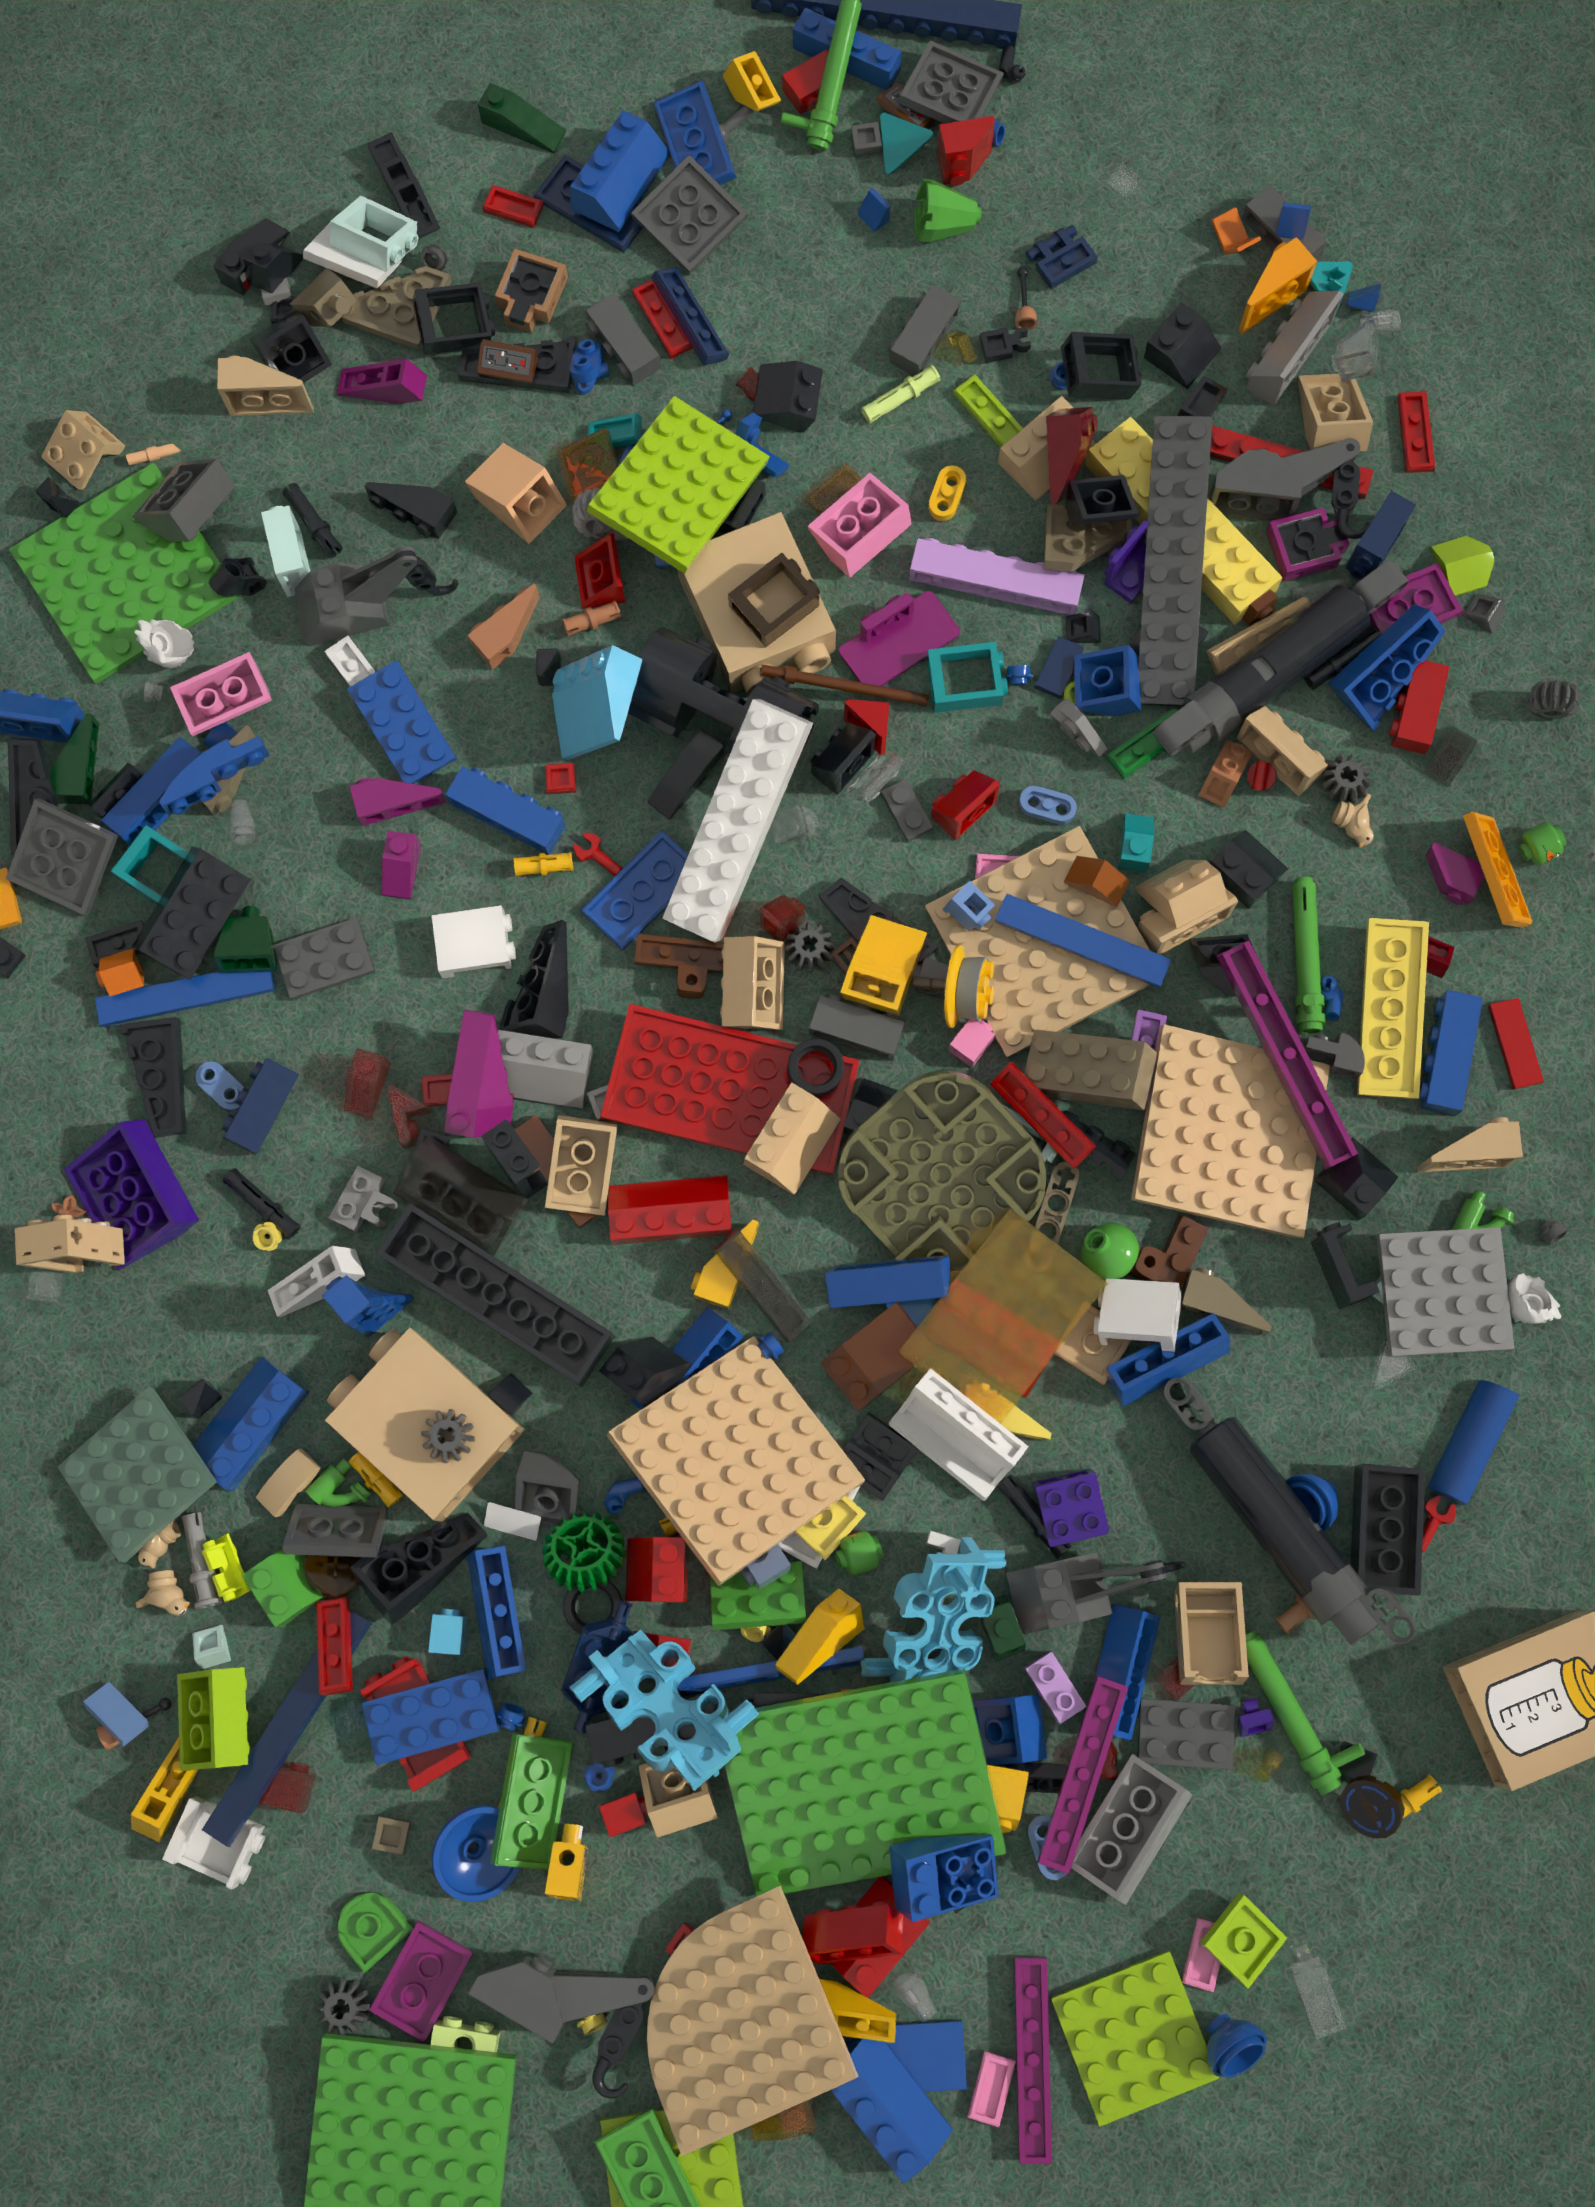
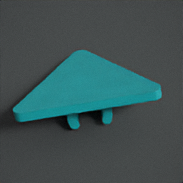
(901, 140)
(1331, 276)

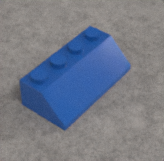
(618, 172)
(38, 716)
(248, 1423)
(892, 2109)

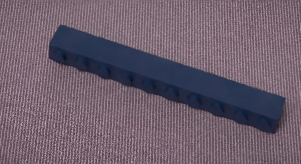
(964, 20)

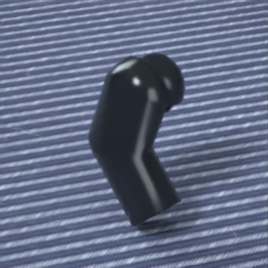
(1010, 70)

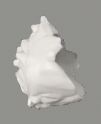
(165, 642)
(1531, 1301)

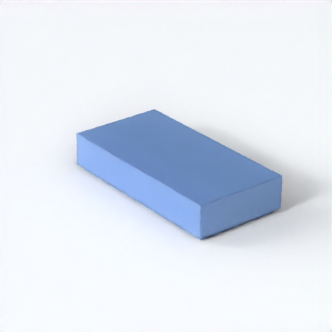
(116, 1714)

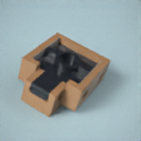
(530, 290)

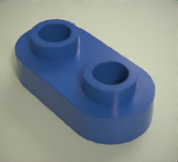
(586, 361)

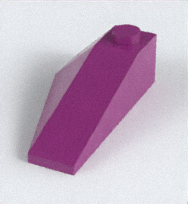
(479, 1082)

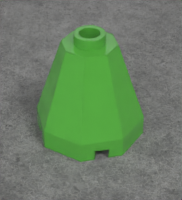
(943, 212)

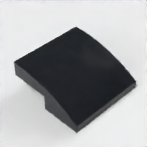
(879, 1455)

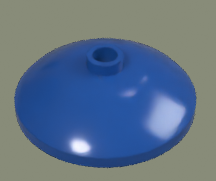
(467, 1872)

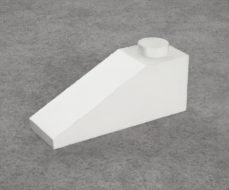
(310, 1280)

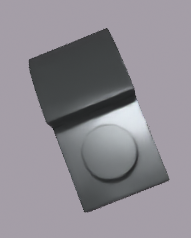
(1344, 1054)

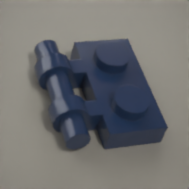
(1065, 262)

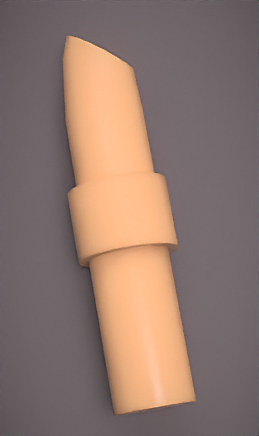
(152, 454)

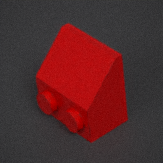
(963, 148)
(965, 802)

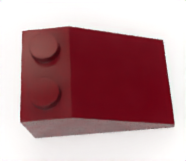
(1068, 442)

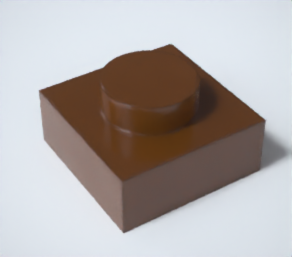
(1260, 608)

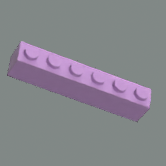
(995, 576)

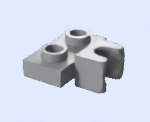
(1075, 723)
(362, 1201)

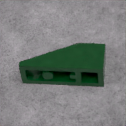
(518, 118)
(75, 766)

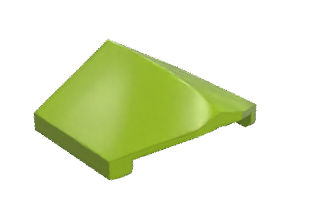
(1464, 563)

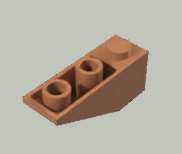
(501, 633)

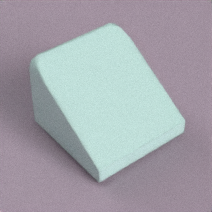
(210, 1647)

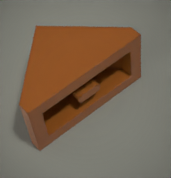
(1097, 879)

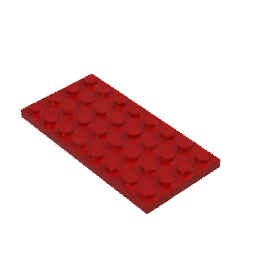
(712, 1082)

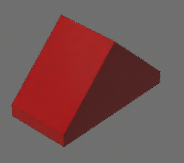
(871, 716)

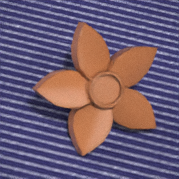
(68, 1208)

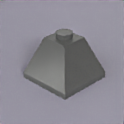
(545, 1489)

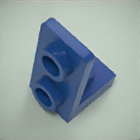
(749, 431)

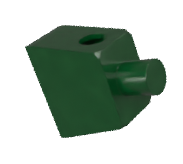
(246, 944)
(1003, 1630)

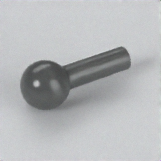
(734, 121)

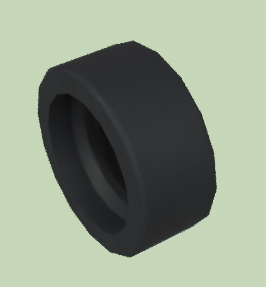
(821, 1046)
(571, 1597)

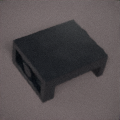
(514, 1159)
(1337, 1268)

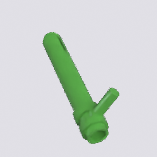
(824, 115)
(1309, 998)
(1313, 1757)

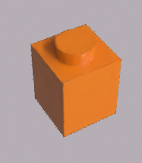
(120, 972)

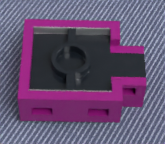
(1306, 544)

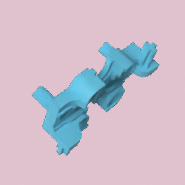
(921, 1597)
(715, 1733)

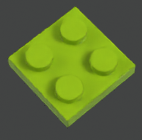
(1243, 1940)

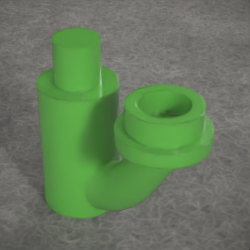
(1472, 1212)
(323, 1487)

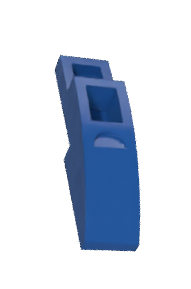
(200, 777)

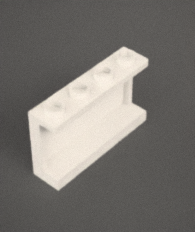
(957, 1435)

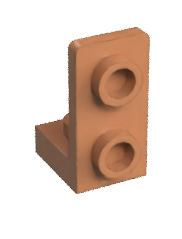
(1225, 773)

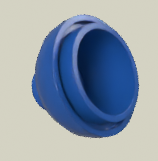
(1317, 1496)
(1233, 2045)

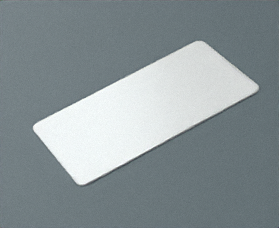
(512, 1521)

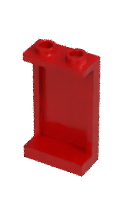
(428, 1765)

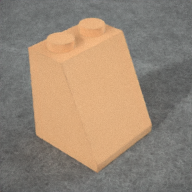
(517, 492)

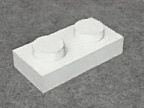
(349, 661)

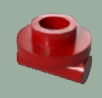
(1262, 775)

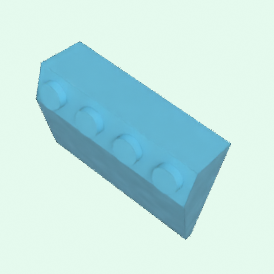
(593, 700)

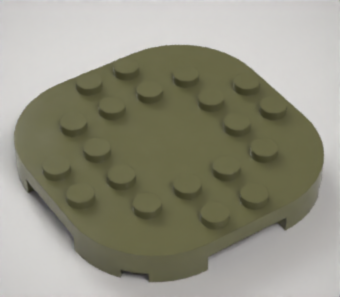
(940, 1168)

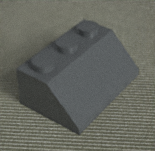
(185, 500)

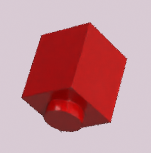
(624, 1813)

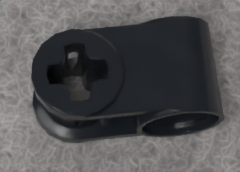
(237, 578)

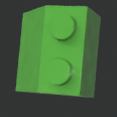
(282, 1587)

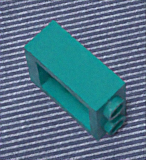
(969, 700)
(138, 854)

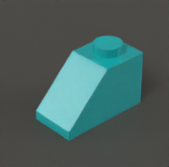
(1136, 843)

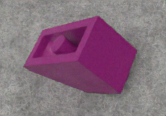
(400, 864)
(1454, 874)

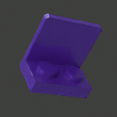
(1127, 565)
(1071, 1507)

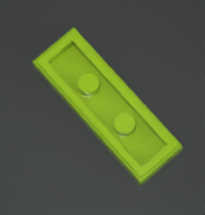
(987, 410)

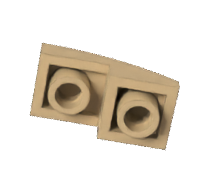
(290, 1478)

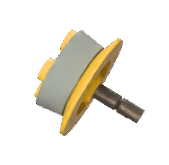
(965, 987)

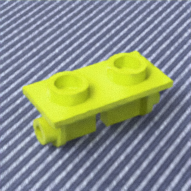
(223, 1555)

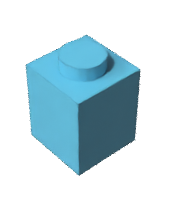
(448, 1632)

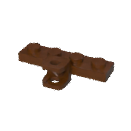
(689, 956)
(1177, 1255)

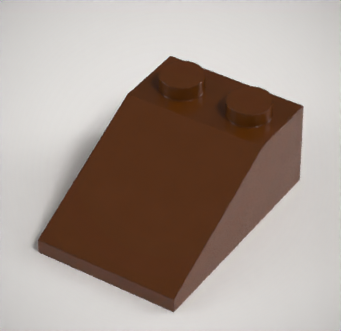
(870, 1358)

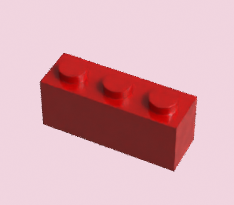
(1419, 708)
(853, 1933)

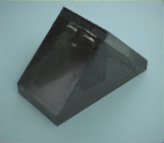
(1450, 756)

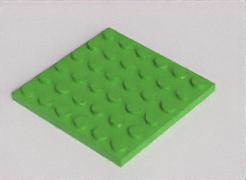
(109, 572)
(408, 2125)

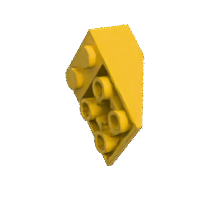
(883, 965)

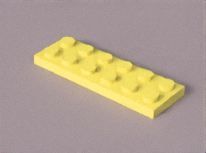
(1393, 1007)

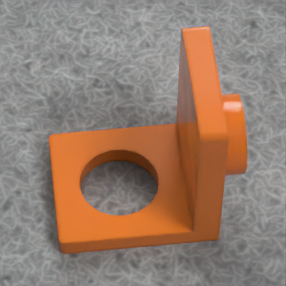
(1232, 232)

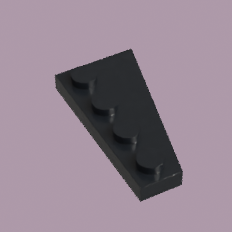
(551, 370)
(27, 781)
(854, 910)
(158, 1063)
(1115, 1154)

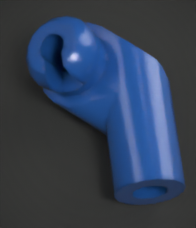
(585, 388)
(1332, 996)
(619, 1492)

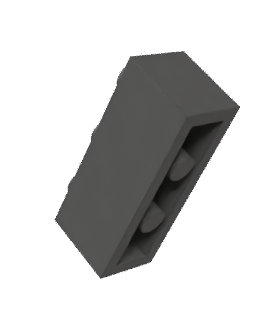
(1262, 217)
(924, 330)
(622, 340)
(856, 1026)

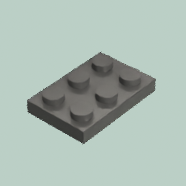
(324, 958)
(335, 1530)
(1186, 1734)

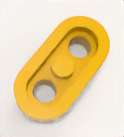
(945, 494)

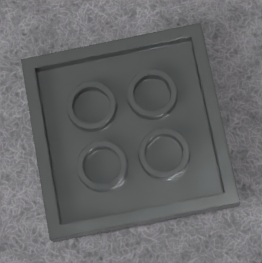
(950, 85)
(689, 214)
(61, 856)

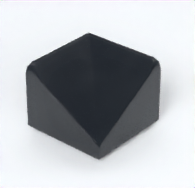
(56, 498)
(547, 664)
(200, 1398)
(778, 1640)
(1359, 1766)

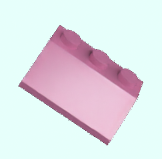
(860, 524)
(221, 693)

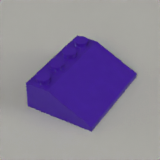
(132, 1188)

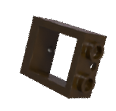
(766, 632)

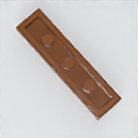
(541, 1147)

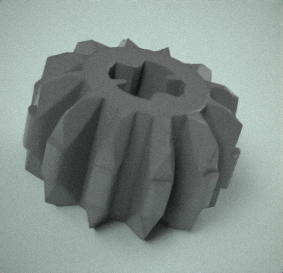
(1554, 699)
(1349, 770)
(797, 947)
(448, 1424)
(350, 2017)

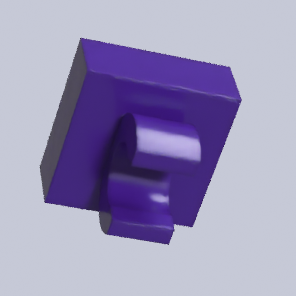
(1254, 1720)

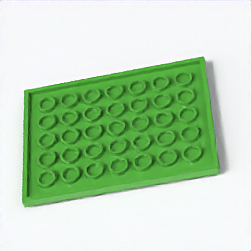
(855, 1772)

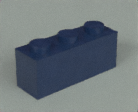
(259, 1105)

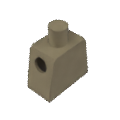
(327, 299)

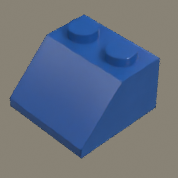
(1108, 681)
(1011, 1729)

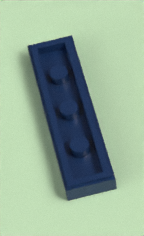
(690, 316)

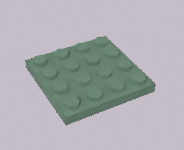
(136, 1474)

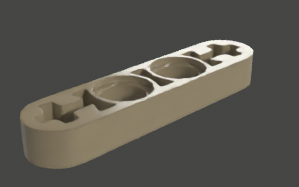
(1046, 1215)

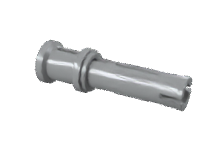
(201, 1578)

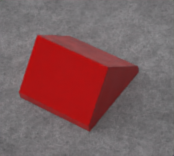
(599, 574)

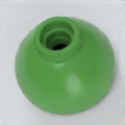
(1115, 1255)

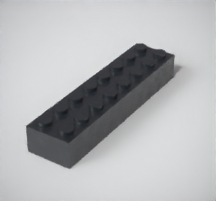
(496, 1295)

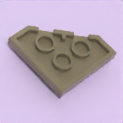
(390, 308)
(1074, 546)

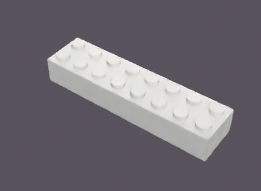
(737, 820)

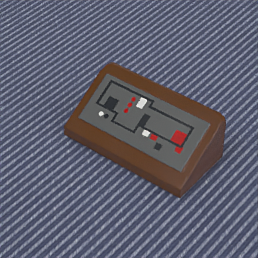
(889, 101)
(507, 361)

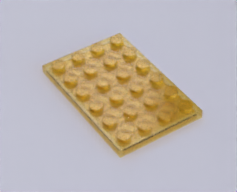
(1004, 1316)

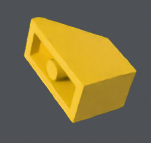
(750, 82)

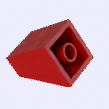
(657, 1569)

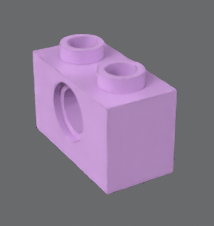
(1054, 1687)

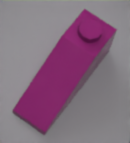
(385, 381)
(386, 799)

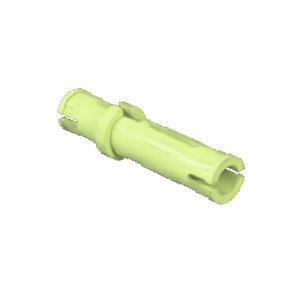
(908, 389)

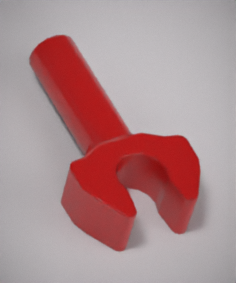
(596, 854)
(1435, 1519)

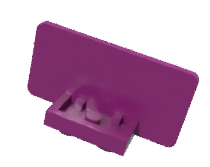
(898, 637)

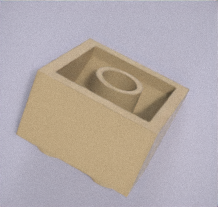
(673, 1803)

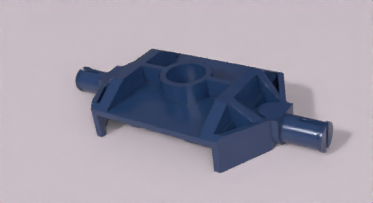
(606, 1638)

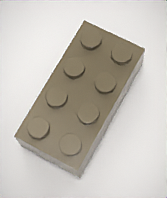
(1091, 1068)

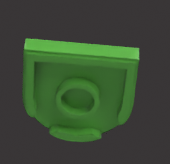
(371, 1928)

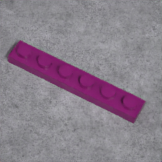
(1082, 1775)
(1032, 2060)

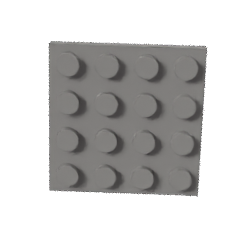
(1445, 1292)

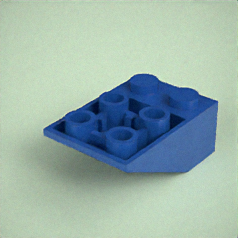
(942, 1874)

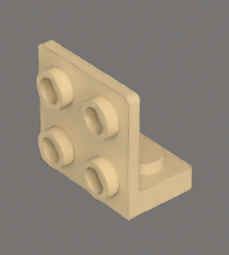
(78, 447)

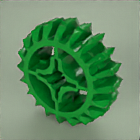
(589, 1561)

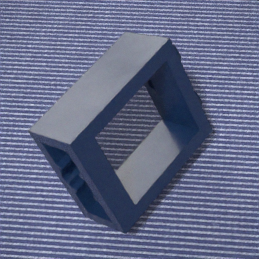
(1380, 535)

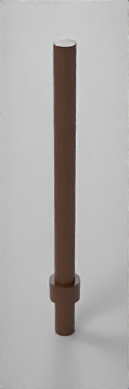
(791, 675)

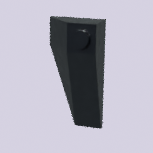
(543, 999)
(416, 1565)

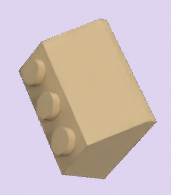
(1027, 454)
(1285, 749)
(1163, 936)
(753, 983)
(792, 1139)

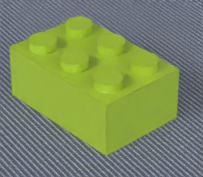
(212, 1719)

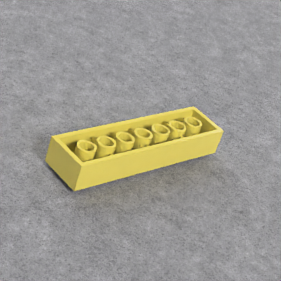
(1232, 567)

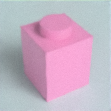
(972, 1041)

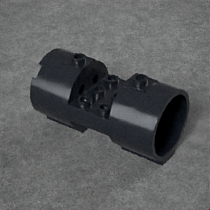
(677, 683)

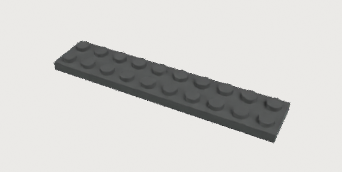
(1174, 559)

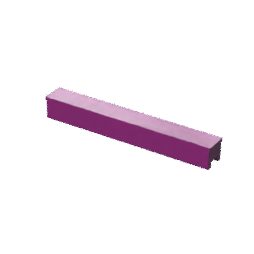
(1287, 1054)

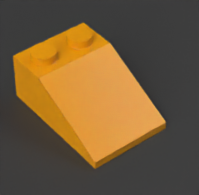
(1281, 282)

